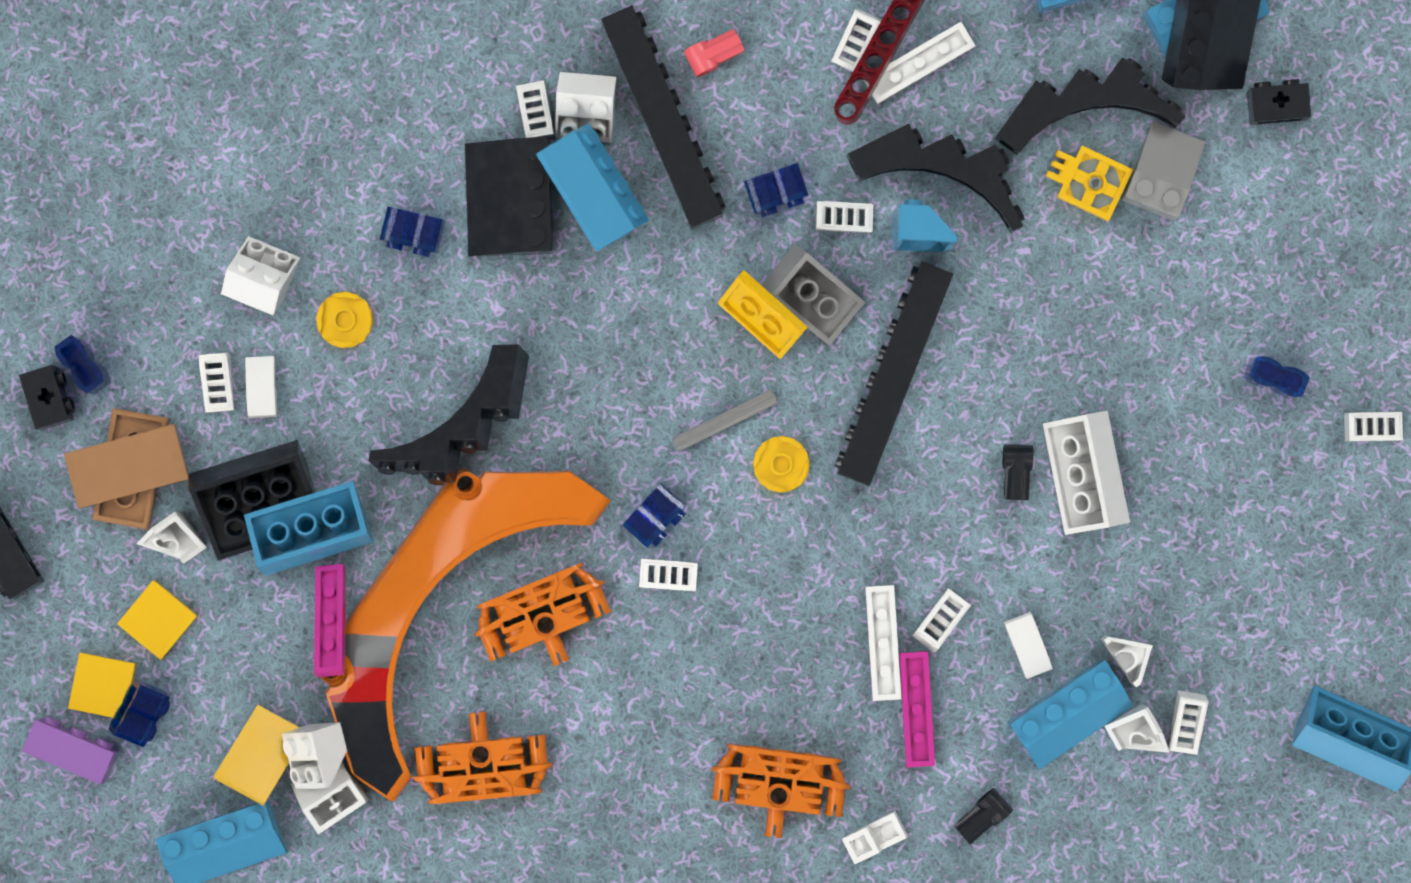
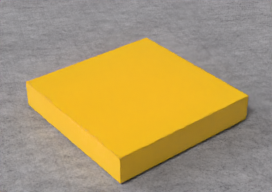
(157, 619)
(100, 684)

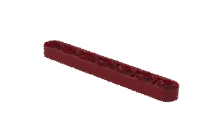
(877, 48)

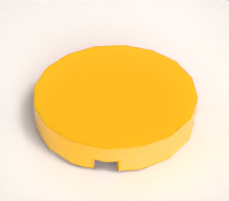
(354, 320)
(773, 460)

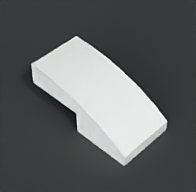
(260, 387)
(1028, 645)
(875, 837)

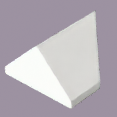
(174, 538)
(1130, 657)
(1137, 731)

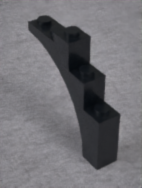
(1084, 92)
(980, 173)
(469, 429)

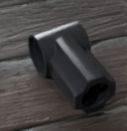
(1017, 463)
(989, 811)

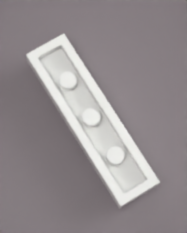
(922, 61)
(883, 642)

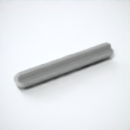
(725, 420)

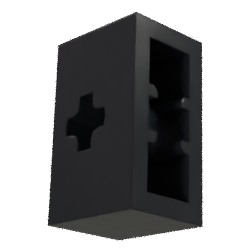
(1264, 111)
(35, 389)

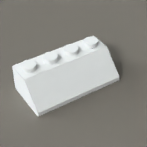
(1086, 472)

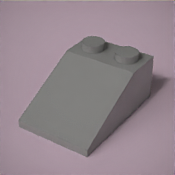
(1164, 171)
(813, 294)

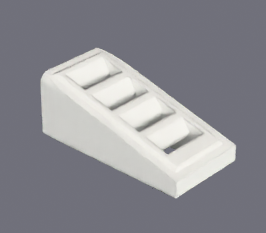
(865, 17)
(540, 132)
(821, 206)
(206, 359)
(1350, 426)
(692, 574)
(926, 639)
(1180, 709)

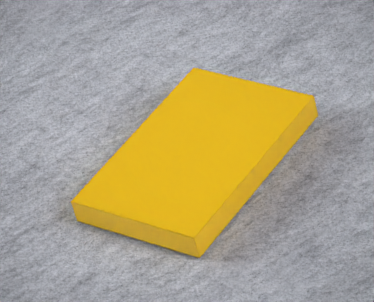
(762, 314)
(256, 756)

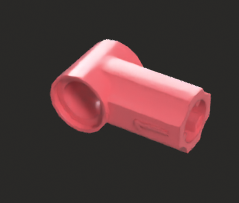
(708, 55)

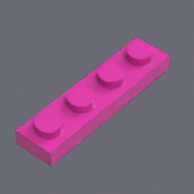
(330, 620)
(917, 709)

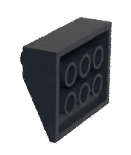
(1210, 44)
(508, 198)
(245, 486)

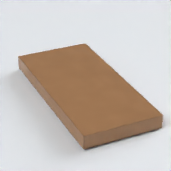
(126, 466)
(134, 509)

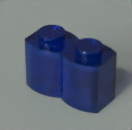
(776, 189)
(412, 231)
(85, 370)
(1283, 381)
(654, 515)
(139, 713)

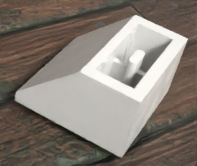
(583, 101)
(260, 275)
(314, 754)
(330, 804)

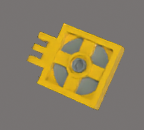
(1090, 181)

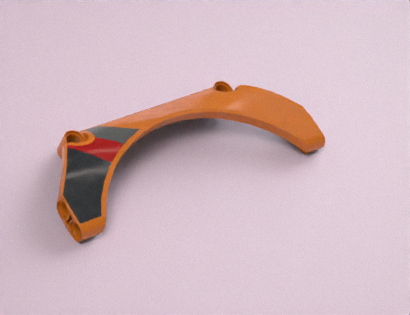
(443, 536)

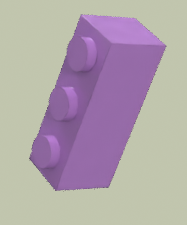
(71, 749)

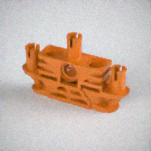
(535, 596)
(782, 765)
(482, 784)

